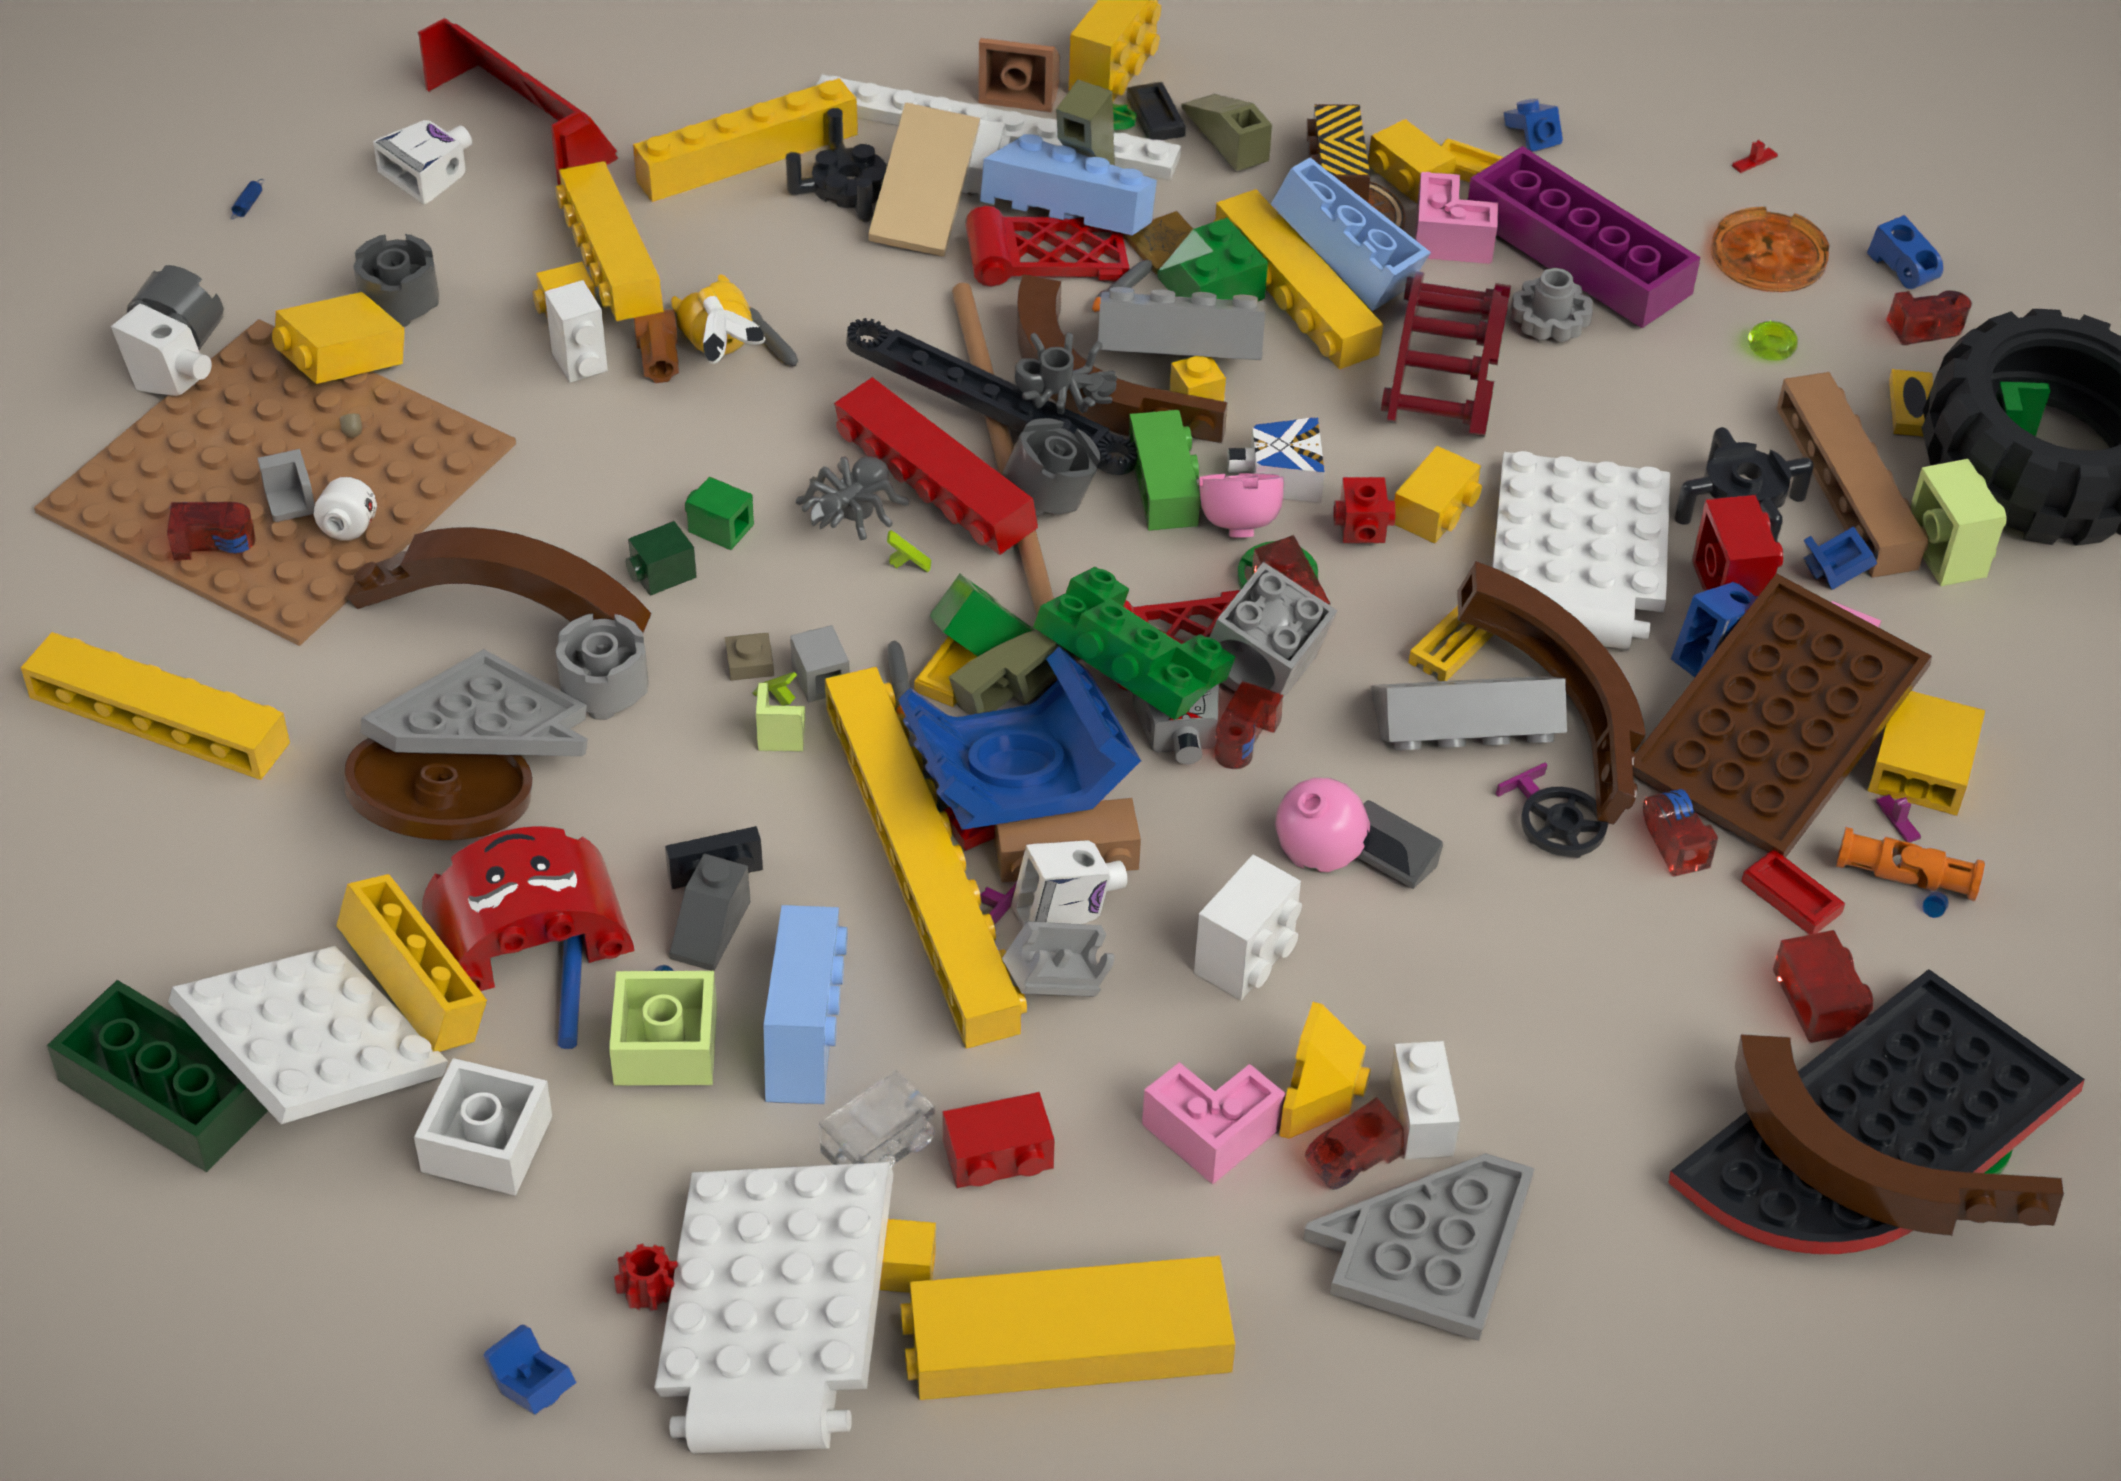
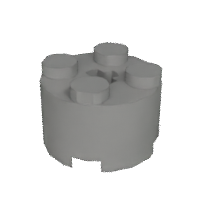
(602, 664)

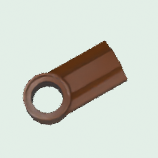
(657, 340)

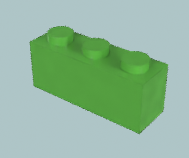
(1165, 470)

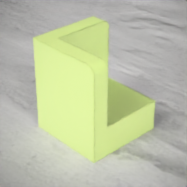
(778, 726)

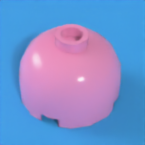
(1241, 501)
(1322, 824)

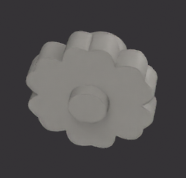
(1552, 306)

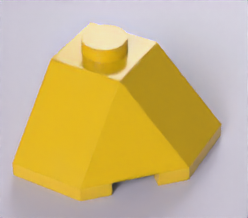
(1325, 1074)

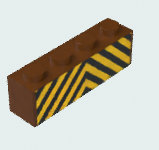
(1339, 145)

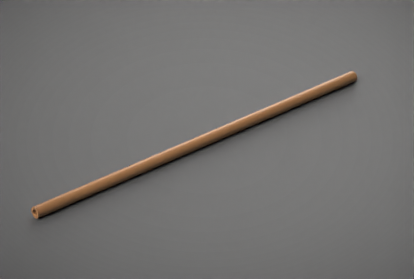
(1001, 441)

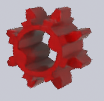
(645, 1277)

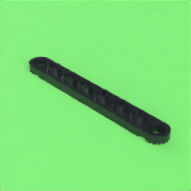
(978, 388)

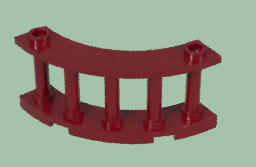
(1491, 307)

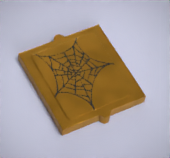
(1159, 238)

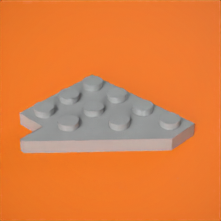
(480, 709)
(1430, 1244)

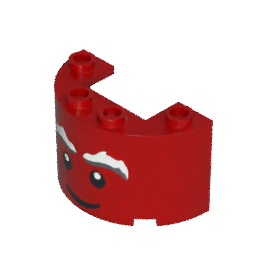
(524, 893)

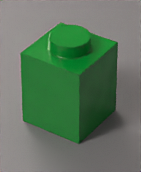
(719, 513)

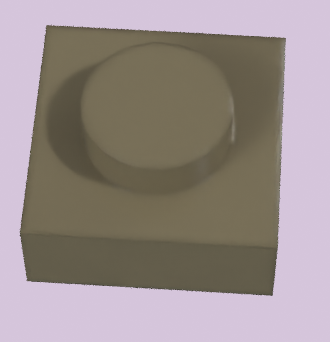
(749, 656)

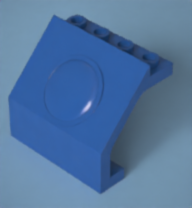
(1025, 758)

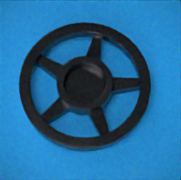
(1562, 822)

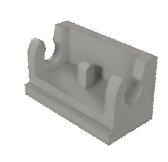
(1058, 959)

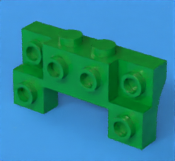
(1128, 649)

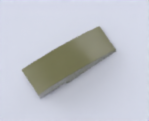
(1006, 671)

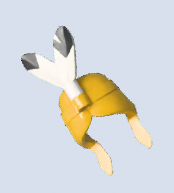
(717, 319)

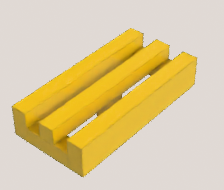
(1436, 663)

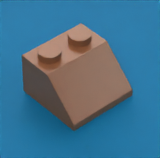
(1018, 74)

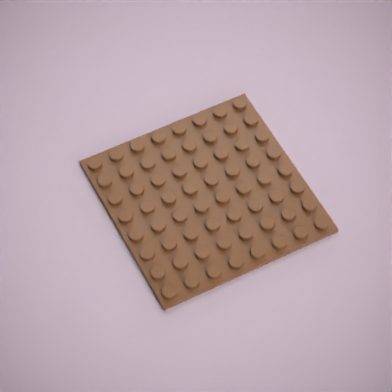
(207, 450)

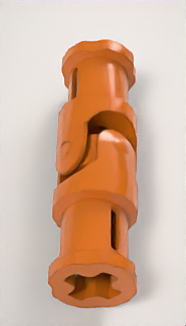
(1918, 865)

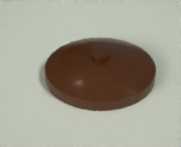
(437, 792)

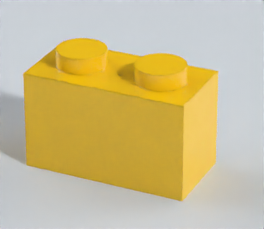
(1403, 153)
(1437, 494)

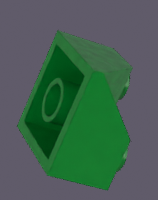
(1216, 262)

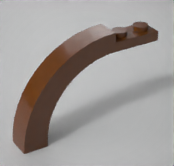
(1039, 313)
(501, 562)
(1571, 652)
(1866, 1178)

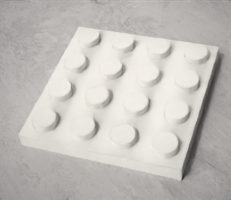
(307, 1033)

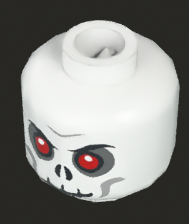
(346, 505)

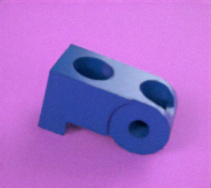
(1906, 252)

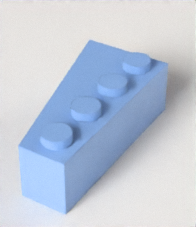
(1068, 185)
(1349, 233)
(802, 1003)

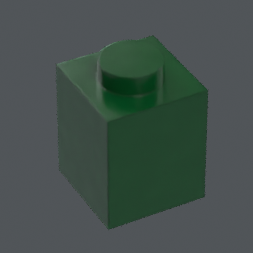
(661, 558)

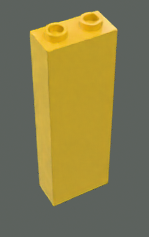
(1068, 1327)

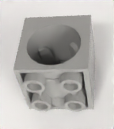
(1272, 631)

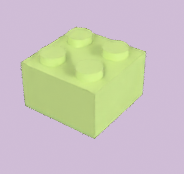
(1959, 520)
(663, 1028)

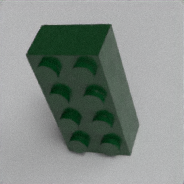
(155, 1075)

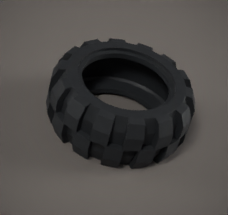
(2041, 485)

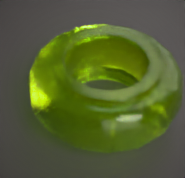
(1765, 331)

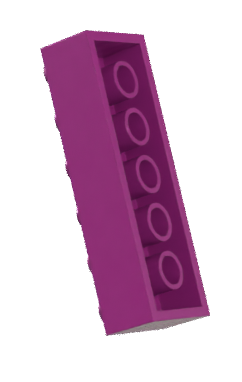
(1587, 235)

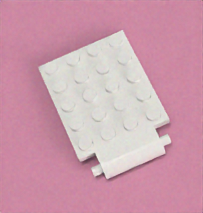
(1586, 538)
(774, 1304)

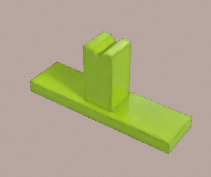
(906, 552)
(779, 689)

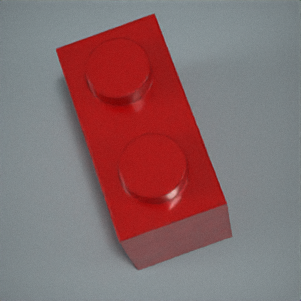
(998, 1140)

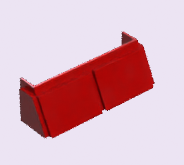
(452, 50)

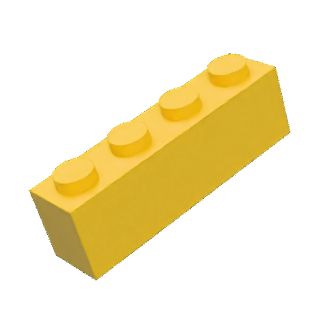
(411, 962)

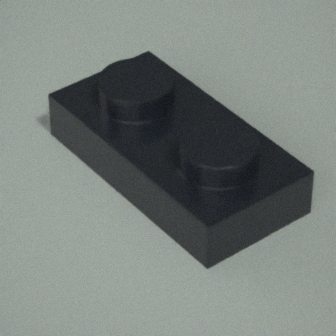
(736, 846)

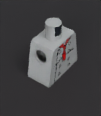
(1185, 734)

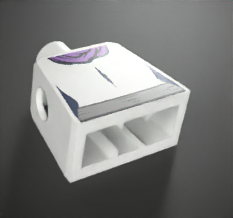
(423, 158)
(1064, 883)

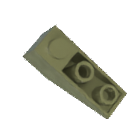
(1087, 121)
(1233, 128)

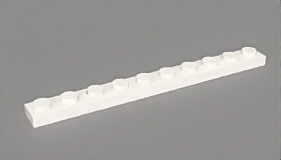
(886, 105)

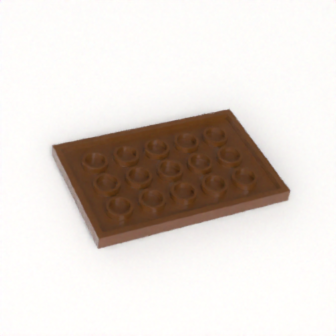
(1780, 715)

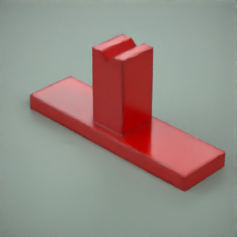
(1757, 156)

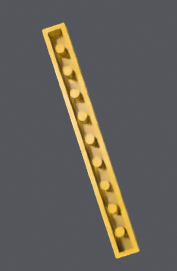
(924, 859)

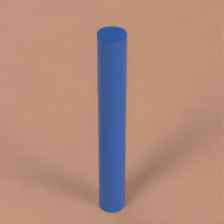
(570, 992)

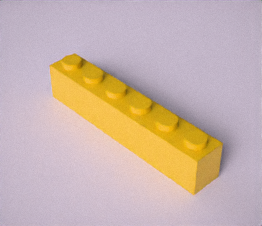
(741, 140)
(609, 241)
(1305, 283)
(156, 705)

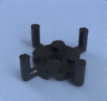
(834, 167)
(1768, 473)

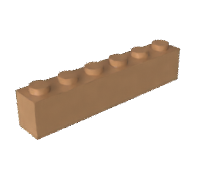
(1852, 472)

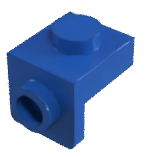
(1539, 122)
(1839, 558)
(526, 1371)

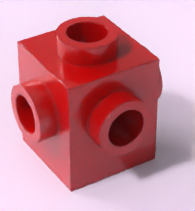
(1364, 510)

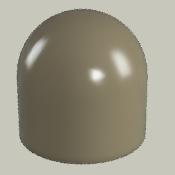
(351, 425)

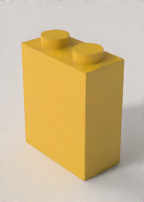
(338, 337)
(1928, 752)

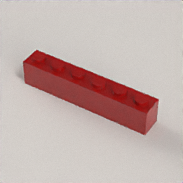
(936, 466)

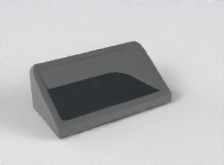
(1399, 847)

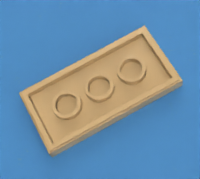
(924, 179)

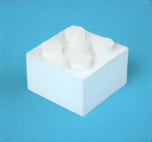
(1247, 927)
(483, 1126)

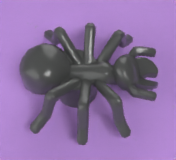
(1055, 375)
(853, 495)

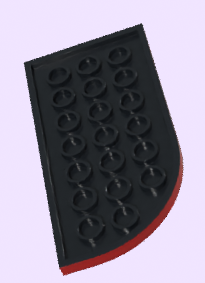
(1915, 1080)

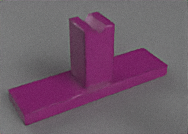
(1523, 781)
(1897, 813)
(999, 902)

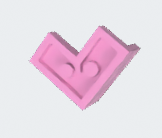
(1452, 226)
(1211, 1126)

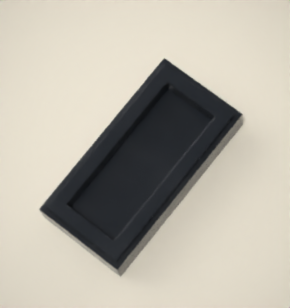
(1156, 111)

